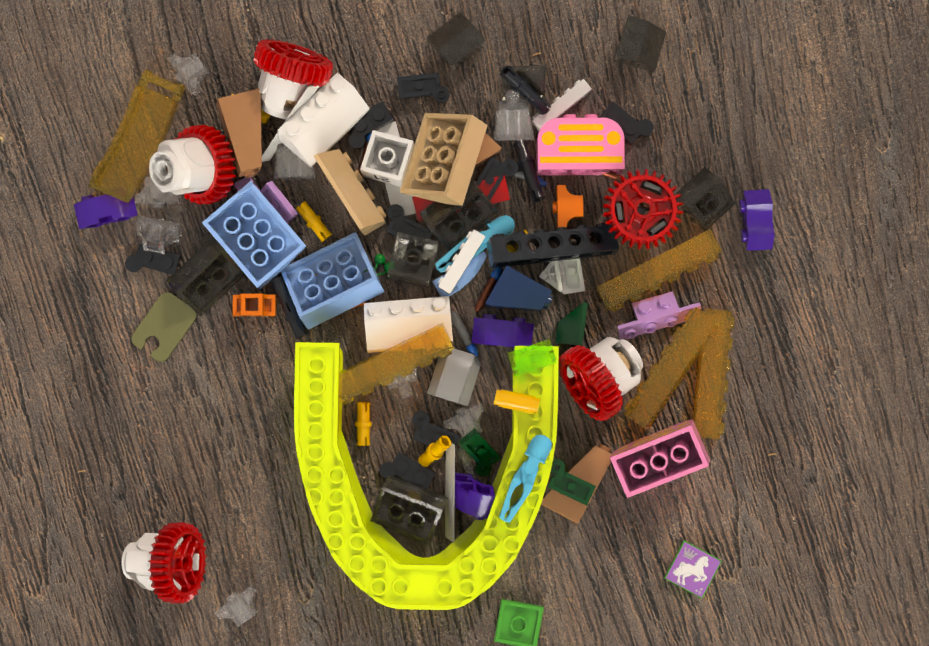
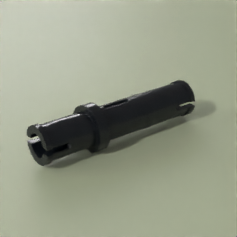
(520, 85)
(526, 162)
(288, 307)

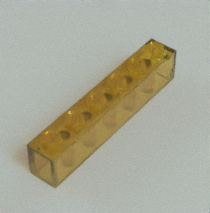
(657, 270)
(394, 362)
(671, 368)
(711, 377)

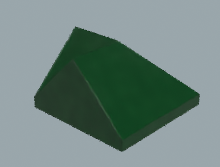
(571, 327)

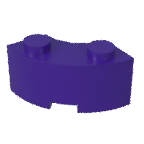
(103, 210)
(757, 219)
(502, 332)
(472, 496)

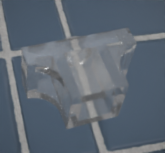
(189, 71)
(153, 196)
(157, 233)
(465, 420)
(239, 606)

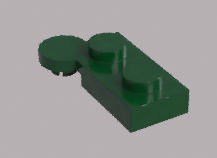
(480, 451)
(569, 484)

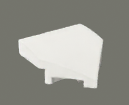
(565, 276)

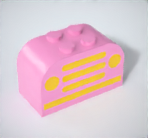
(580, 146)
(660, 458)

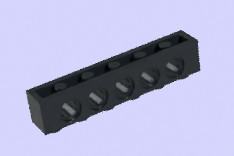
(501, 257)

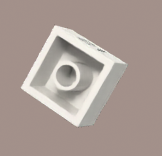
(387, 158)

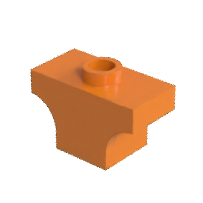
(567, 206)
(254, 305)

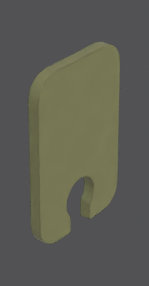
(166, 320)

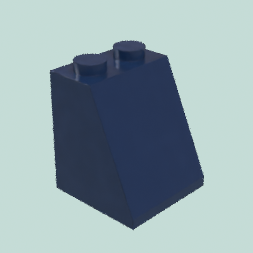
(518, 293)

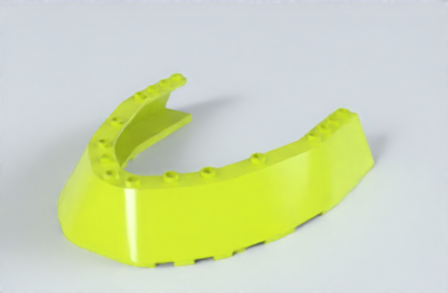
(366, 549)

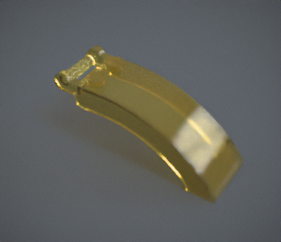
(137, 138)

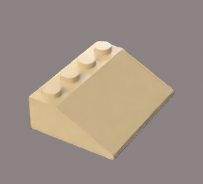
(444, 157)
(350, 190)

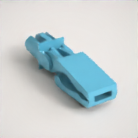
(502, 224)
(538, 452)

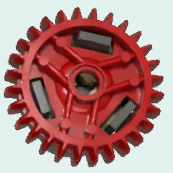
(642, 209)

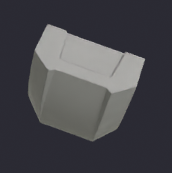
(455, 377)

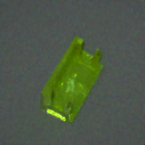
(532, 357)

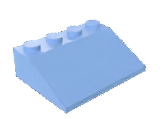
(254, 235)
(338, 282)

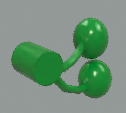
(380, 259)

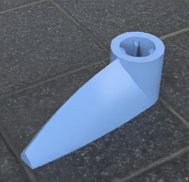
(469, 273)

